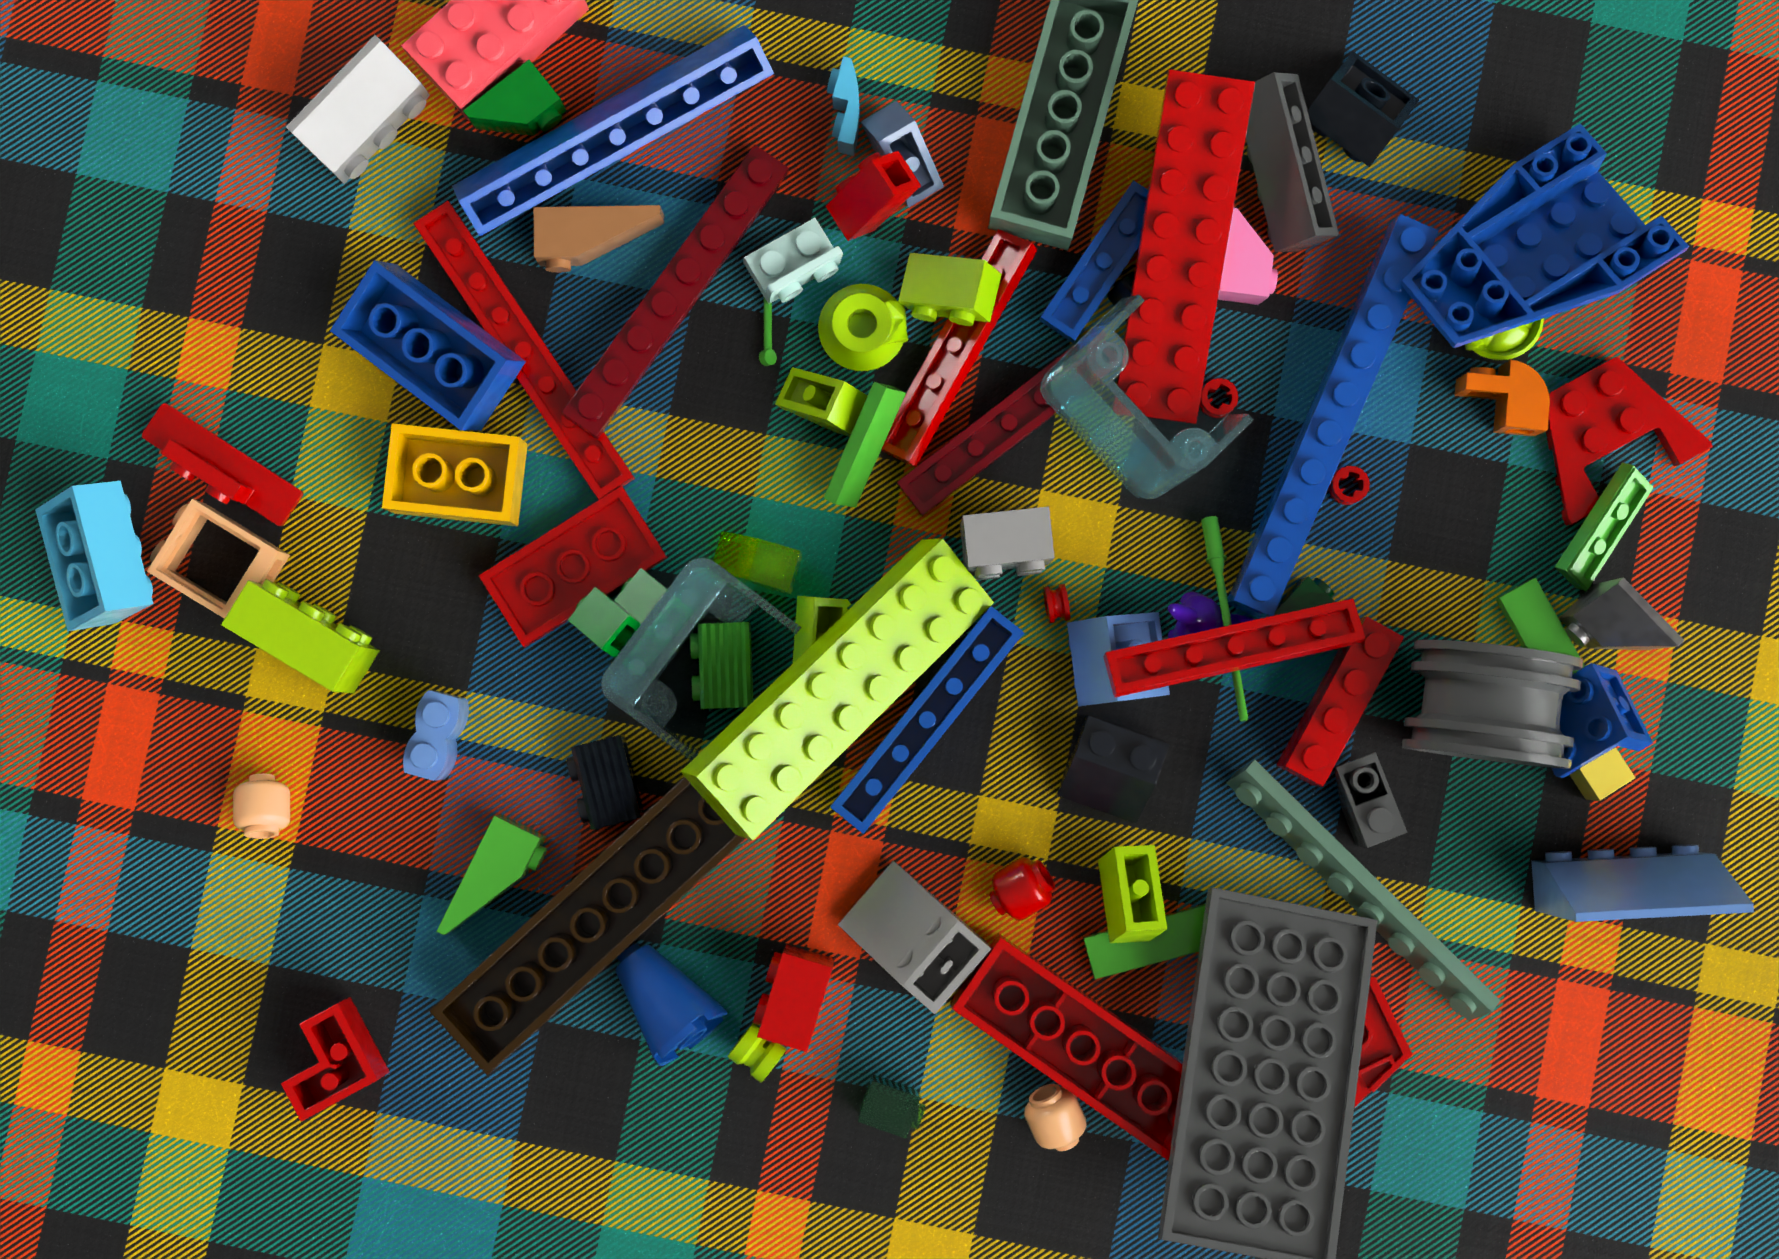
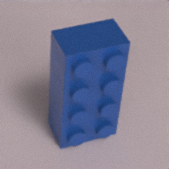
(427, 346)

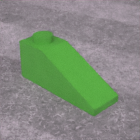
(498, 864)

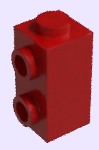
(872, 194)

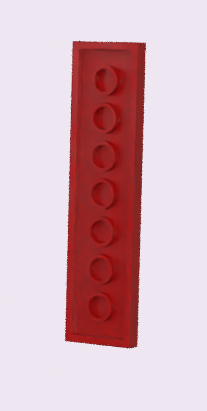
(1184, 241)

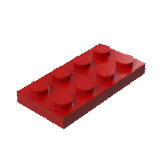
(550, 576)

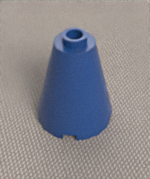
(666, 1003)

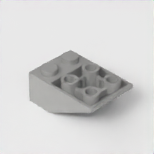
(914, 937)

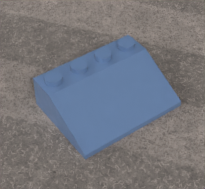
(1635, 885)

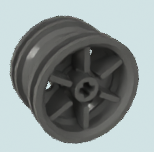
(1492, 702)

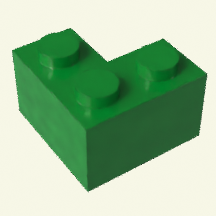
(612, 621)

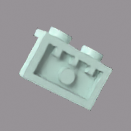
(793, 261)

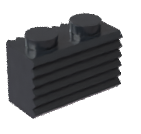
(605, 782)

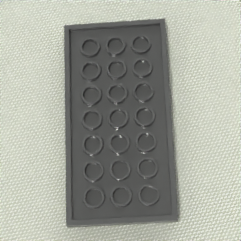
(1268, 1079)

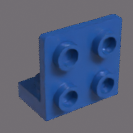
(1599, 718)

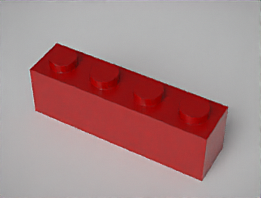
(1339, 704)

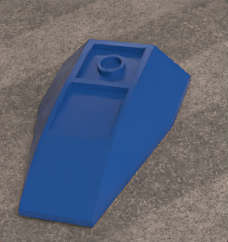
(1538, 246)

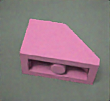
(1247, 265)

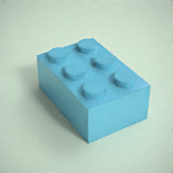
(94, 555)

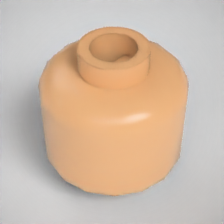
(261, 806)
(1055, 1117)

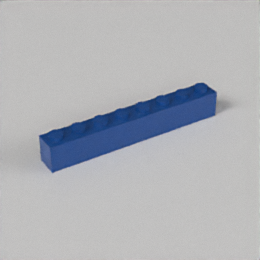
(612, 129)

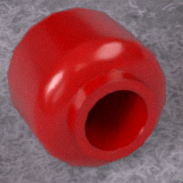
(1022, 888)

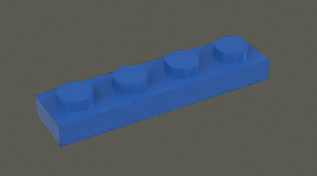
(1098, 266)

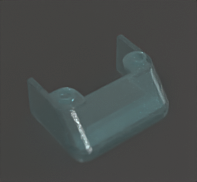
(1113, 427)
(633, 674)

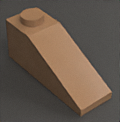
(584, 233)

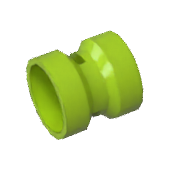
(756, 1053)

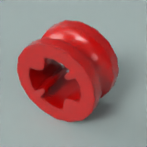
(1224, 409)
(1355, 496)
(1056, 603)

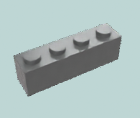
(1288, 165)

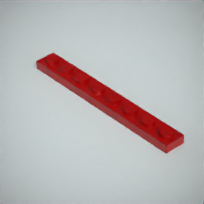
(507, 323)

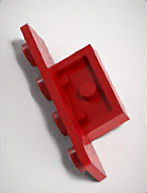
(220, 465)

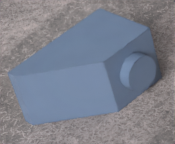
(896, 130)

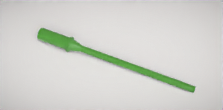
(1216, 560)

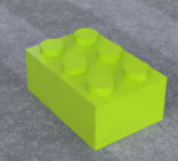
(301, 635)

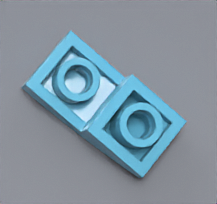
(845, 98)

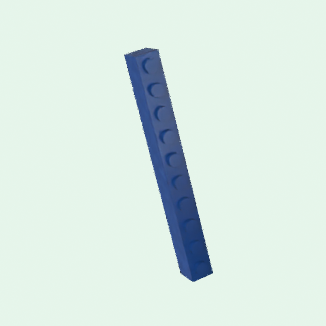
(1330, 419)

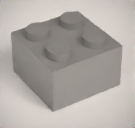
(1006, 542)

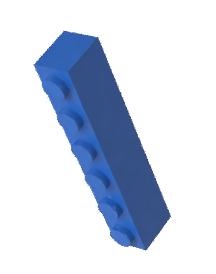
(926, 719)

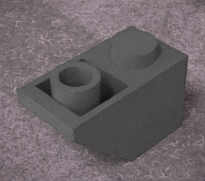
(1368, 801)

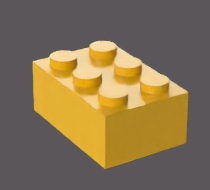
(454, 474)

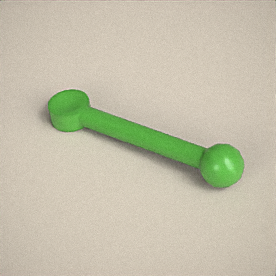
(767, 356)

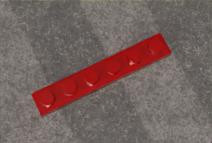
(954, 357)
(1233, 647)

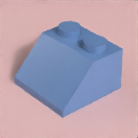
(1094, 637)

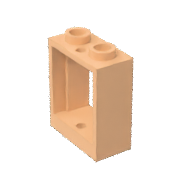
(188, 524)

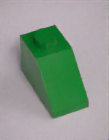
(518, 104)

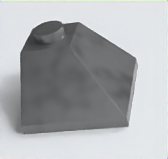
(1617, 618)

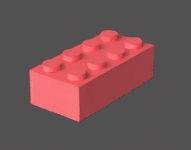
(483, 41)

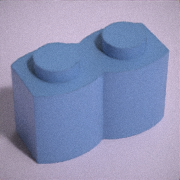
(433, 746)

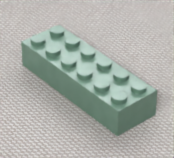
(1061, 119)

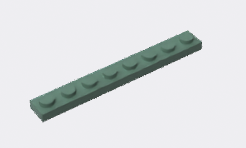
(1362, 891)

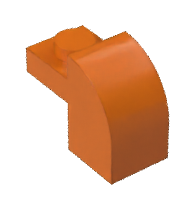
(1519, 396)

